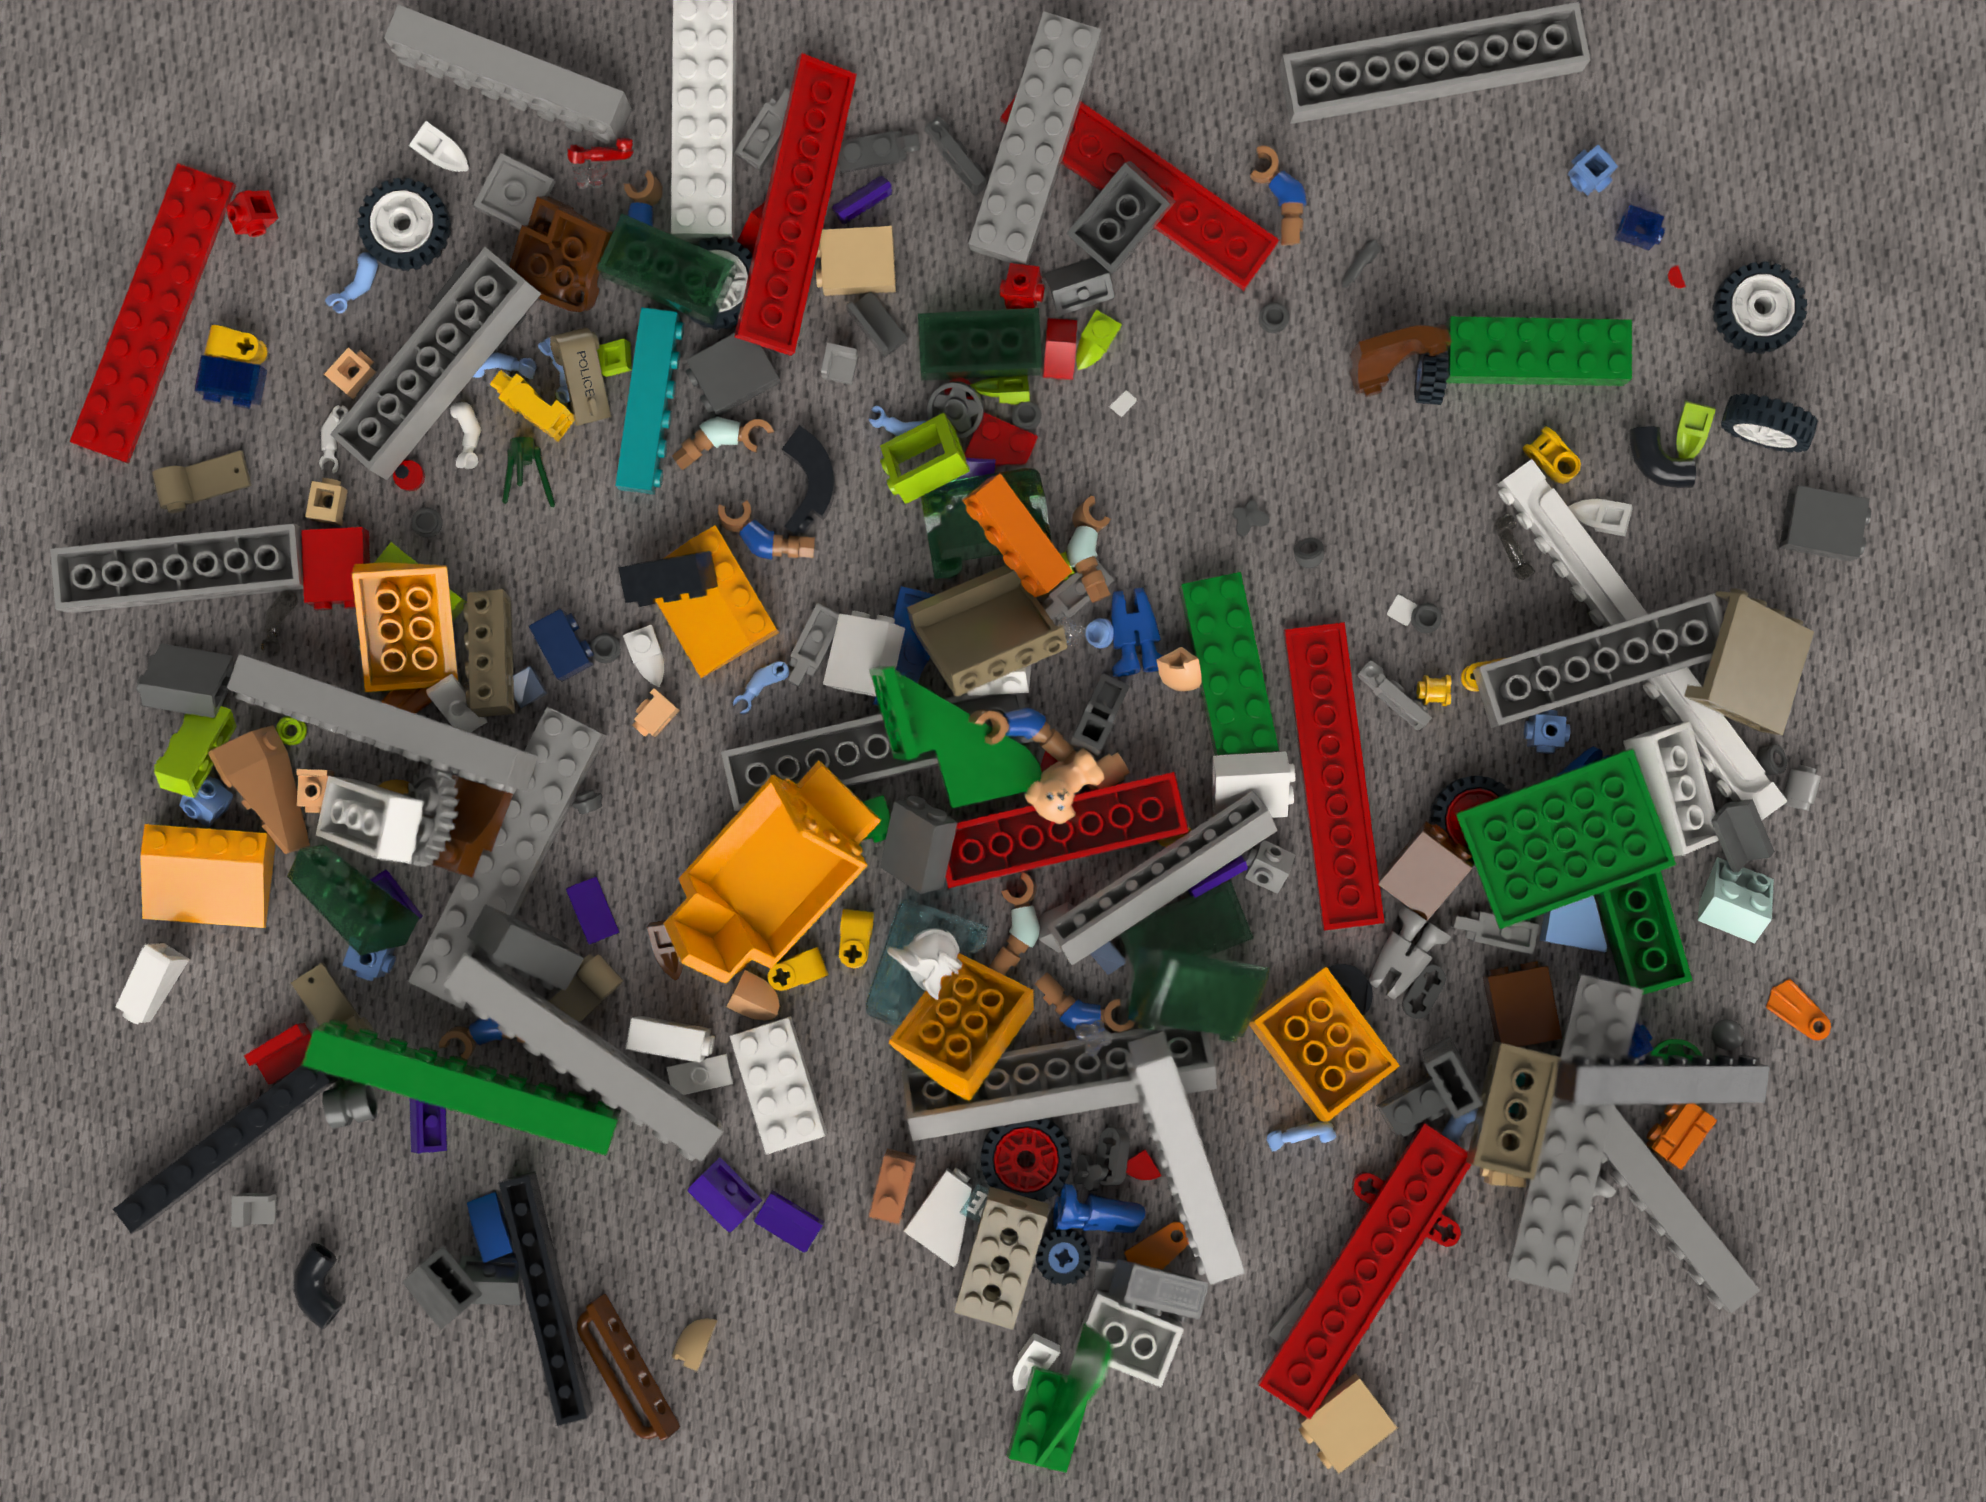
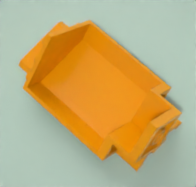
(770, 874)

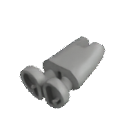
(1403, 956)

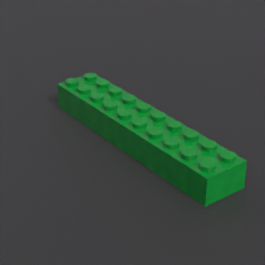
(461, 1086)

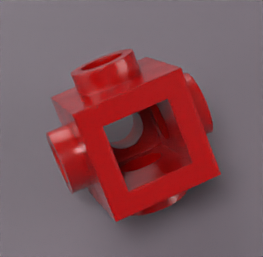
(251, 212)
(1022, 287)

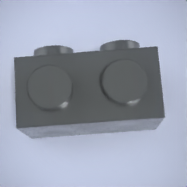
(1412, 1106)

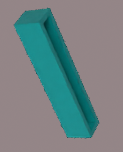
(648, 401)

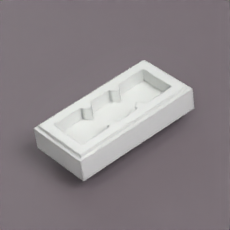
(451, 701)
(700, 1076)

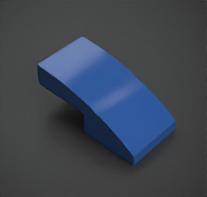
(490, 1227)

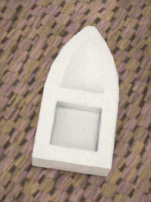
(439, 148)
(1603, 515)
(646, 653)
(1037, 1353)

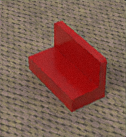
(281, 1054)

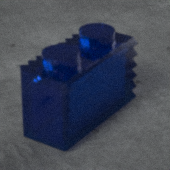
(230, 381)

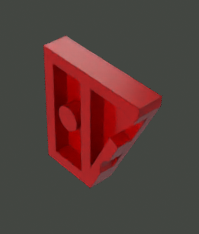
(1001, 442)

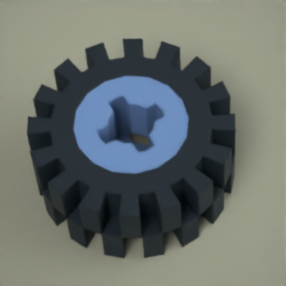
(1431, 378)
(1065, 1245)

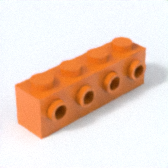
(1016, 536)

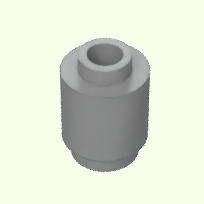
(1801, 787)

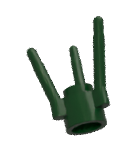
(521, 453)

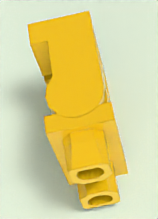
(523, 398)

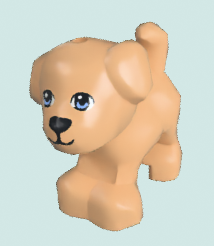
(1058, 784)

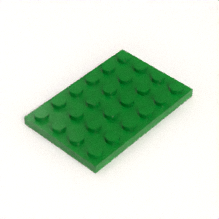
(1566, 838)

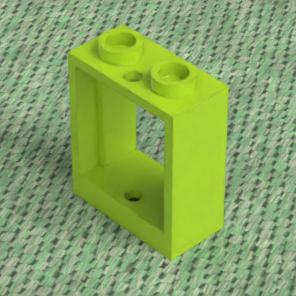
(931, 474)

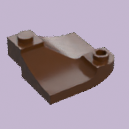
(560, 254)
(1381, 354)
(475, 827)

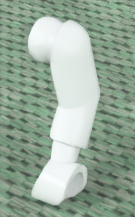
(471, 429)
(328, 443)

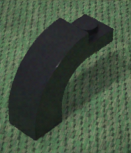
(814, 460)

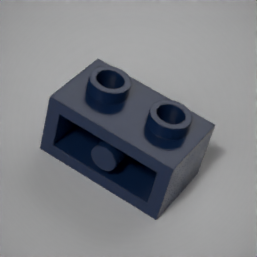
(562, 645)

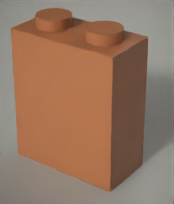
(892, 1186)

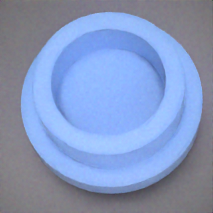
(1100, 633)

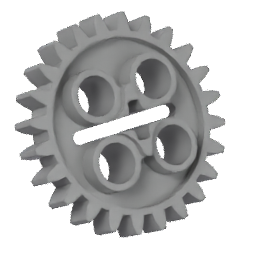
(437, 793)

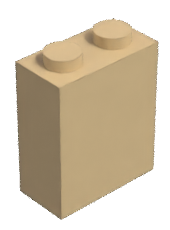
(856, 261)
(1346, 1424)

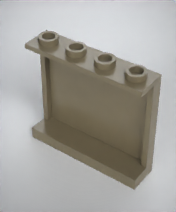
(985, 630)
(1754, 664)

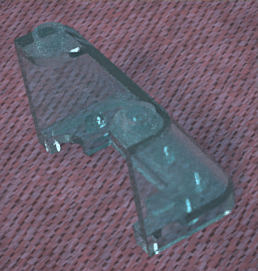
(893, 988)

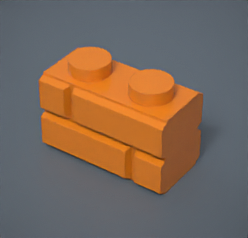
(1680, 1133)

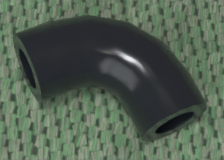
(1656, 464)
(310, 1286)

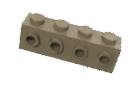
(489, 653)

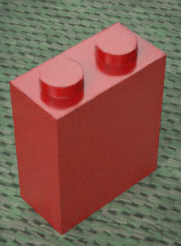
(329, 564)

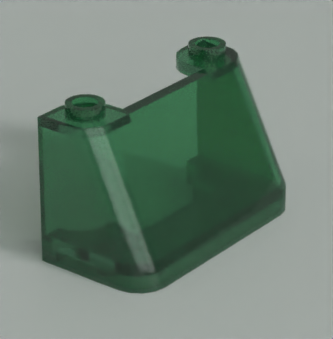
(957, 536)
(1195, 993)

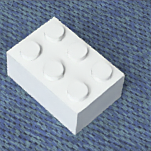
(1140, 1341)

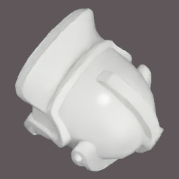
(929, 958)

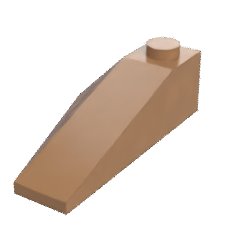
(264, 777)

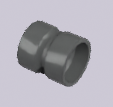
(345, 1105)

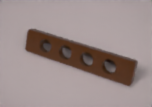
(663, 1422)

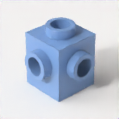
(1592, 170)
(1536, 731)
(208, 803)
(368, 968)

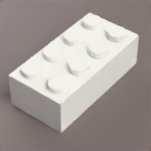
(1676, 785)
(369, 819)
(778, 1085)

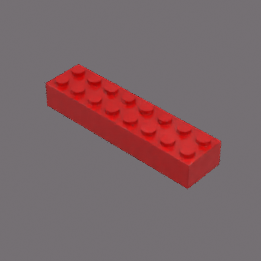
(1102, 823)

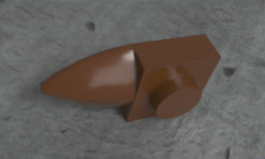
(664, 950)

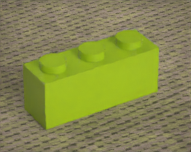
(187, 757)

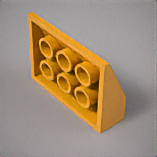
(727, 619)
(404, 625)
(206, 875)
(966, 1027)
(1323, 1044)

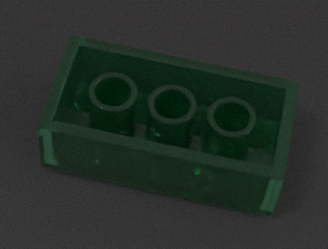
(667, 269)
(980, 344)
(1191, 926)

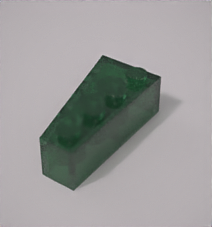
(350, 901)

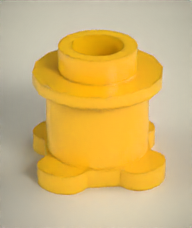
(1434, 690)

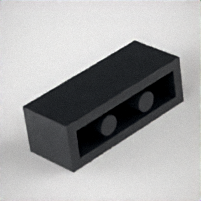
(668, 578)

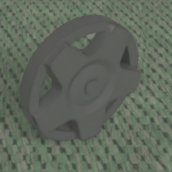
(958, 406)

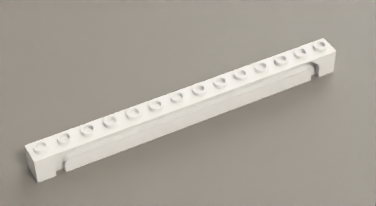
(1613, 603)

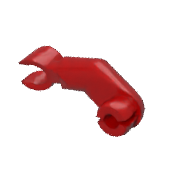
(622, 152)

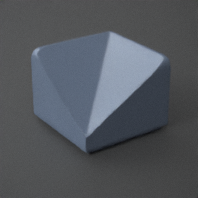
(527, 687)
(1108, 958)

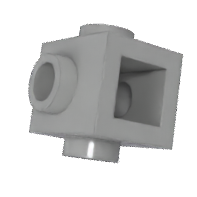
(1269, 866)

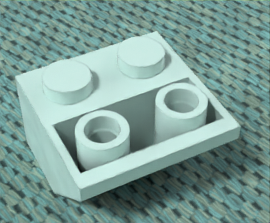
(1737, 901)

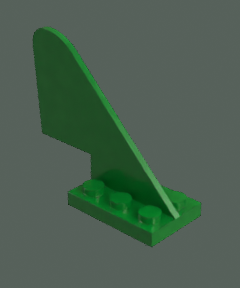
(969, 767)
(1057, 1403)

